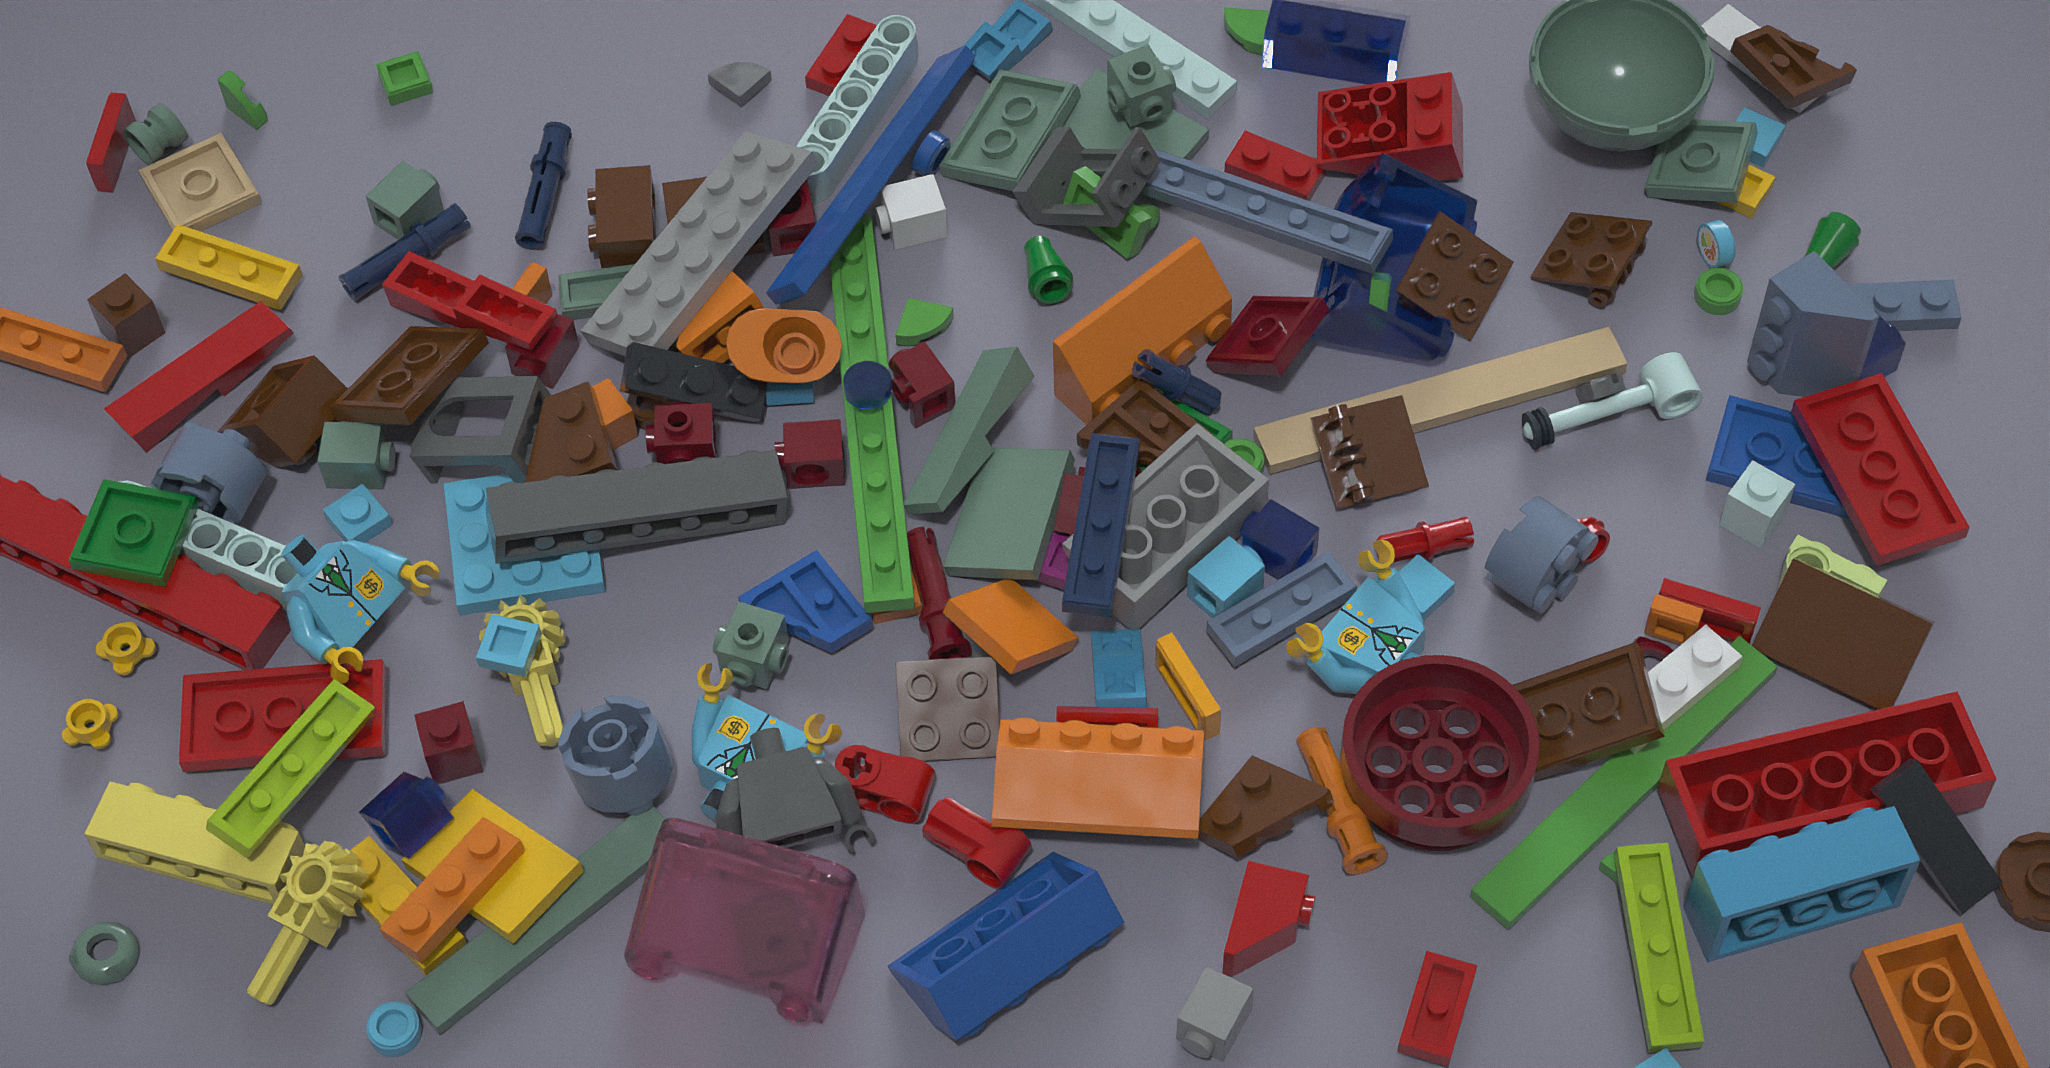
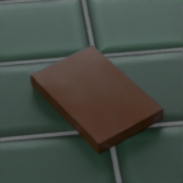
(409, 375)
(1842, 634)
(1592, 709)

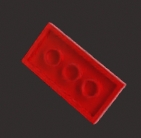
(1880, 469)
(242, 714)

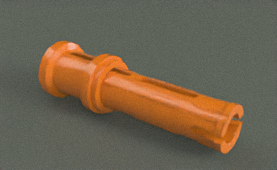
(1345, 818)

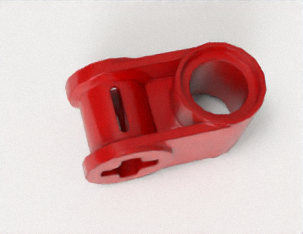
(887, 782)

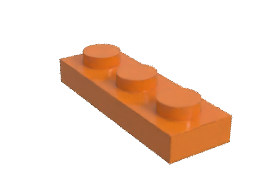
(59, 350)
(452, 889)

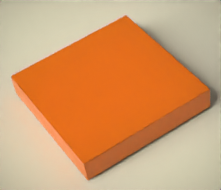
(1010, 625)

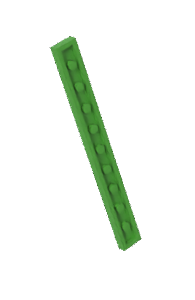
(871, 431)

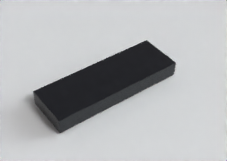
(1938, 836)

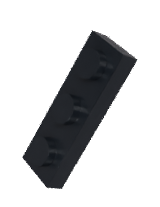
(691, 380)

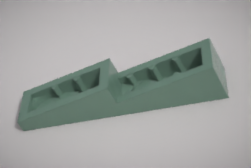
(962, 444)

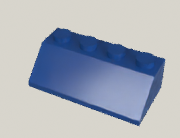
(1007, 944)

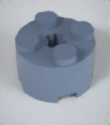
(213, 469)
(1540, 555)
(616, 755)

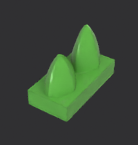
(1132, 229)

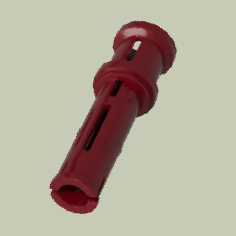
(944, 636)

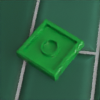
(134, 533)

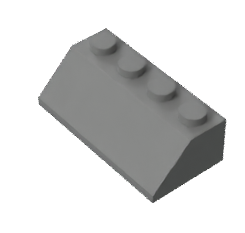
(1178, 516)

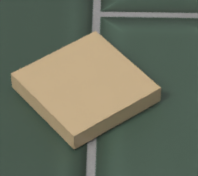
(200, 185)

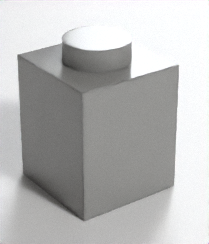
(1214, 1014)

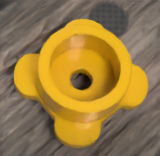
(120, 636)
(83, 713)

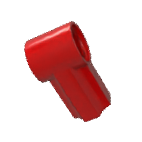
(987, 851)

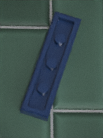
(1101, 525)

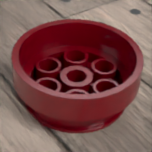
(1432, 697)

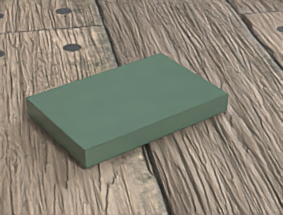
(1102, 128)
(1008, 129)
(1009, 514)

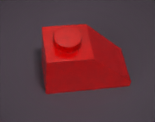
(1266, 915)

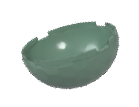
(1621, 71)

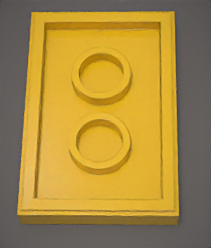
(527, 885)

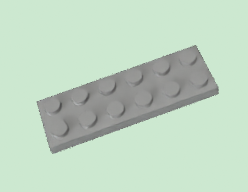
(701, 245)

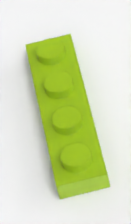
(290, 768)
(1658, 947)

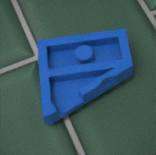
(813, 602)

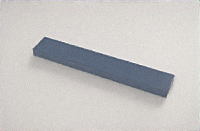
(1268, 212)

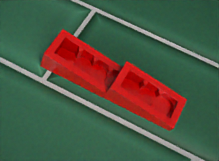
(466, 303)
(181, 386)

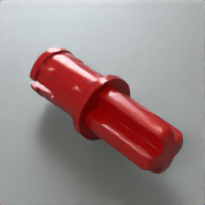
(1430, 539)

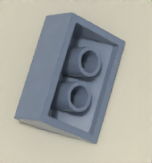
(1811, 330)

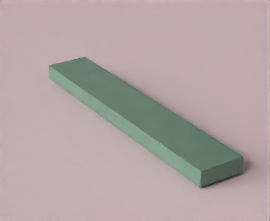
(492, 960)

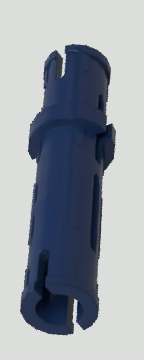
(547, 170)
(422, 240)

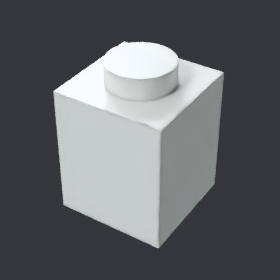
(912, 212)

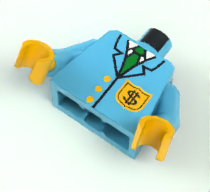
(343, 594)
(1368, 632)
(723, 736)

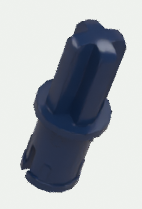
(1177, 382)

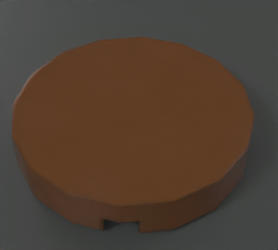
(2026, 880)

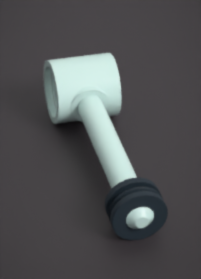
(1665, 385)

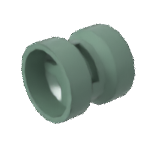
(155, 133)

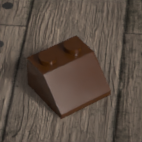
(287, 411)

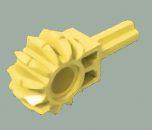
(542, 674)
(310, 907)

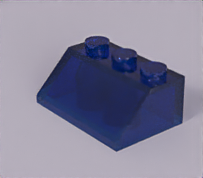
(1334, 41)

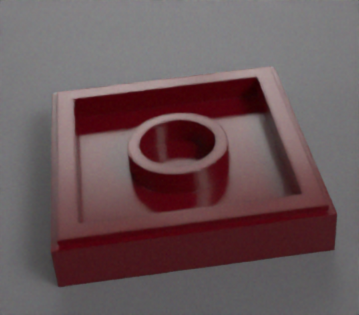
(1267, 335)

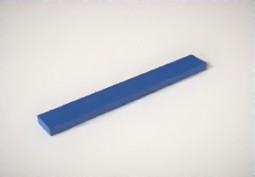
(870, 176)

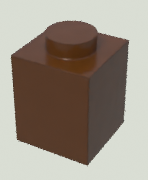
(126, 315)

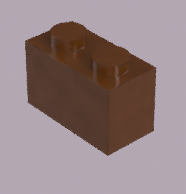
(624, 214)

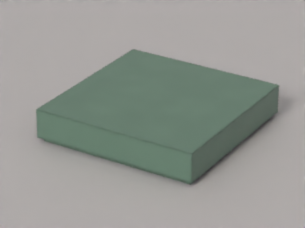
(1703, 162)

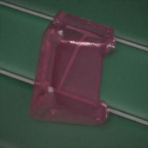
(746, 916)

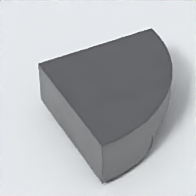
(739, 80)
(1600, 387)

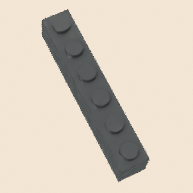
(635, 506)

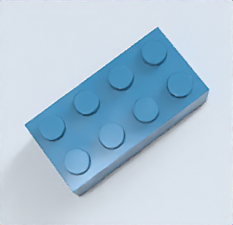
(1800, 882)

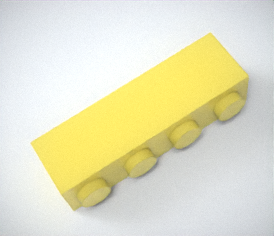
(171, 839)

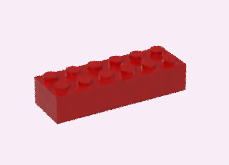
(1820, 774)

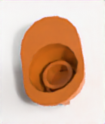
(784, 345)

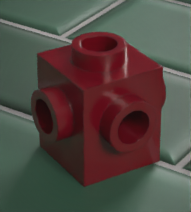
(682, 432)

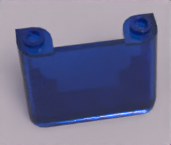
(1406, 203)

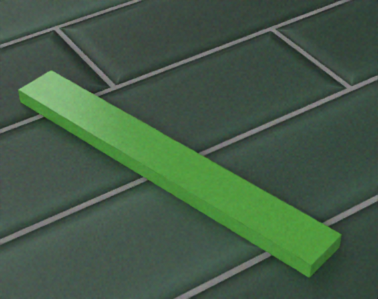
(1611, 796)

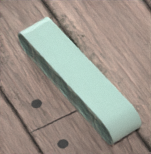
(859, 102)
(233, 551)

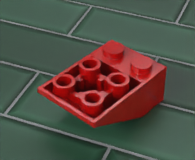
(1405, 118)

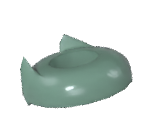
(111, 969)

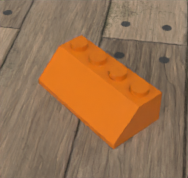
(1165, 310)
(1098, 778)

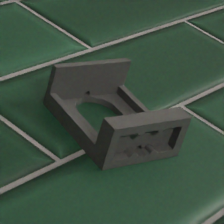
(1050, 173)
(512, 449)

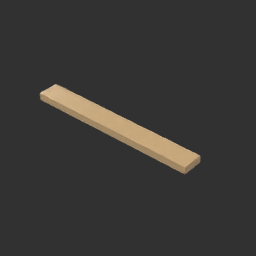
(1461, 392)

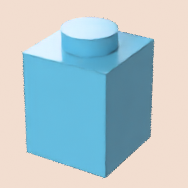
(1225, 577)

